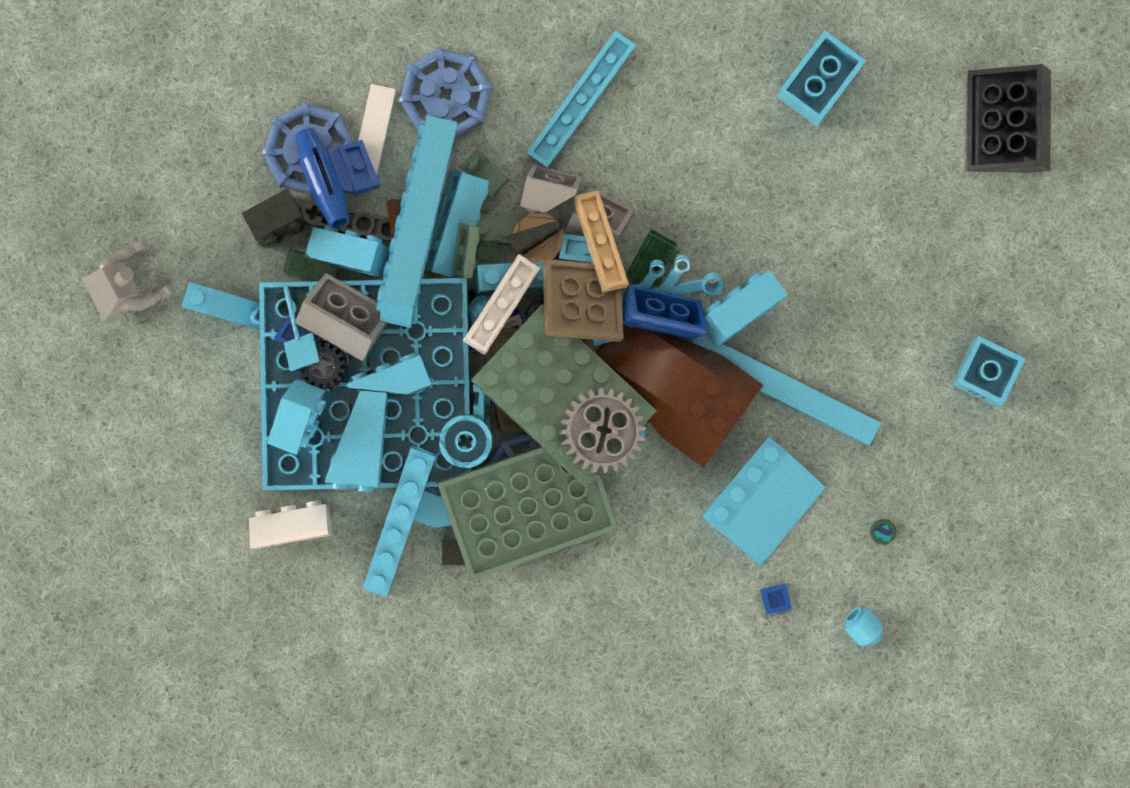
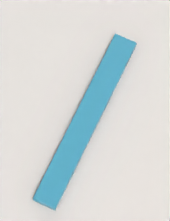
(800, 396)

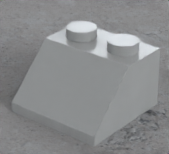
(547, 189)
(616, 212)

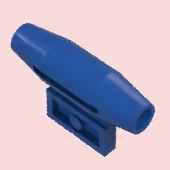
(333, 174)

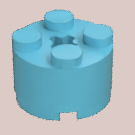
(469, 426)

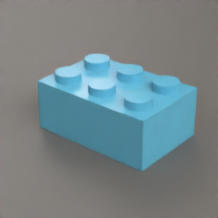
(821, 78)
(743, 307)

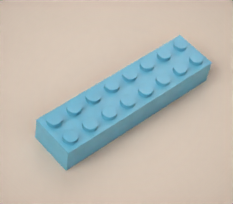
(416, 221)

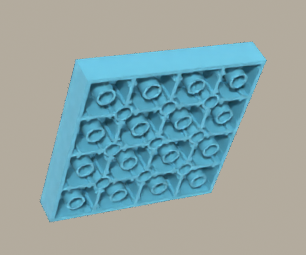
(411, 419)

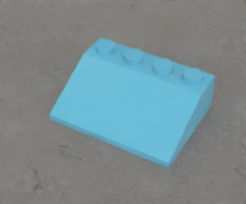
(763, 501)

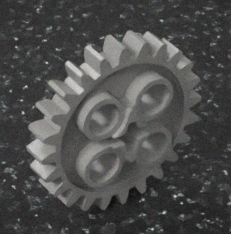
(626, 436)

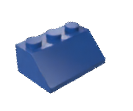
(663, 312)

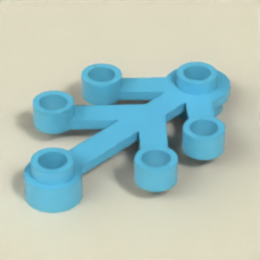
(669, 285)

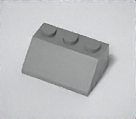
(342, 317)

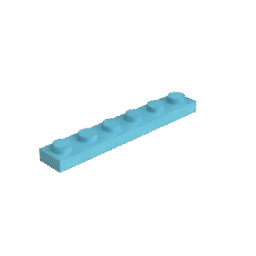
(581, 99)
(399, 521)

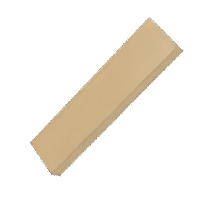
(600, 241)

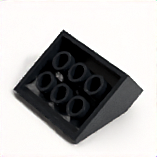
(1009, 119)

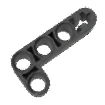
(378, 222)

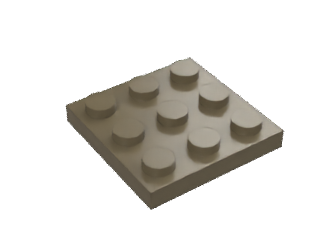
(577, 305)

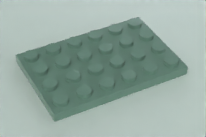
(539, 377)
(522, 511)

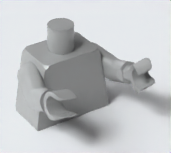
(114, 287)

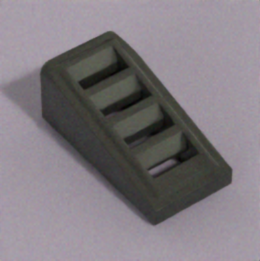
(529, 239)

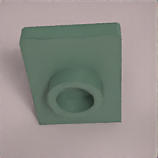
(486, 170)

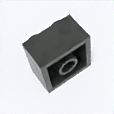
(275, 219)

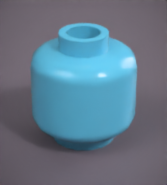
(864, 626)

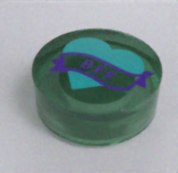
(883, 531)

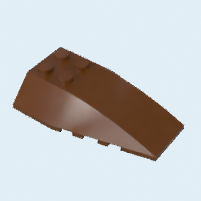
(690, 387)

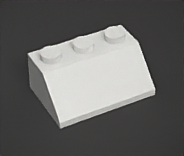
(290, 525)

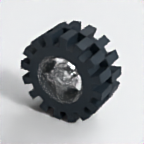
(318, 375)

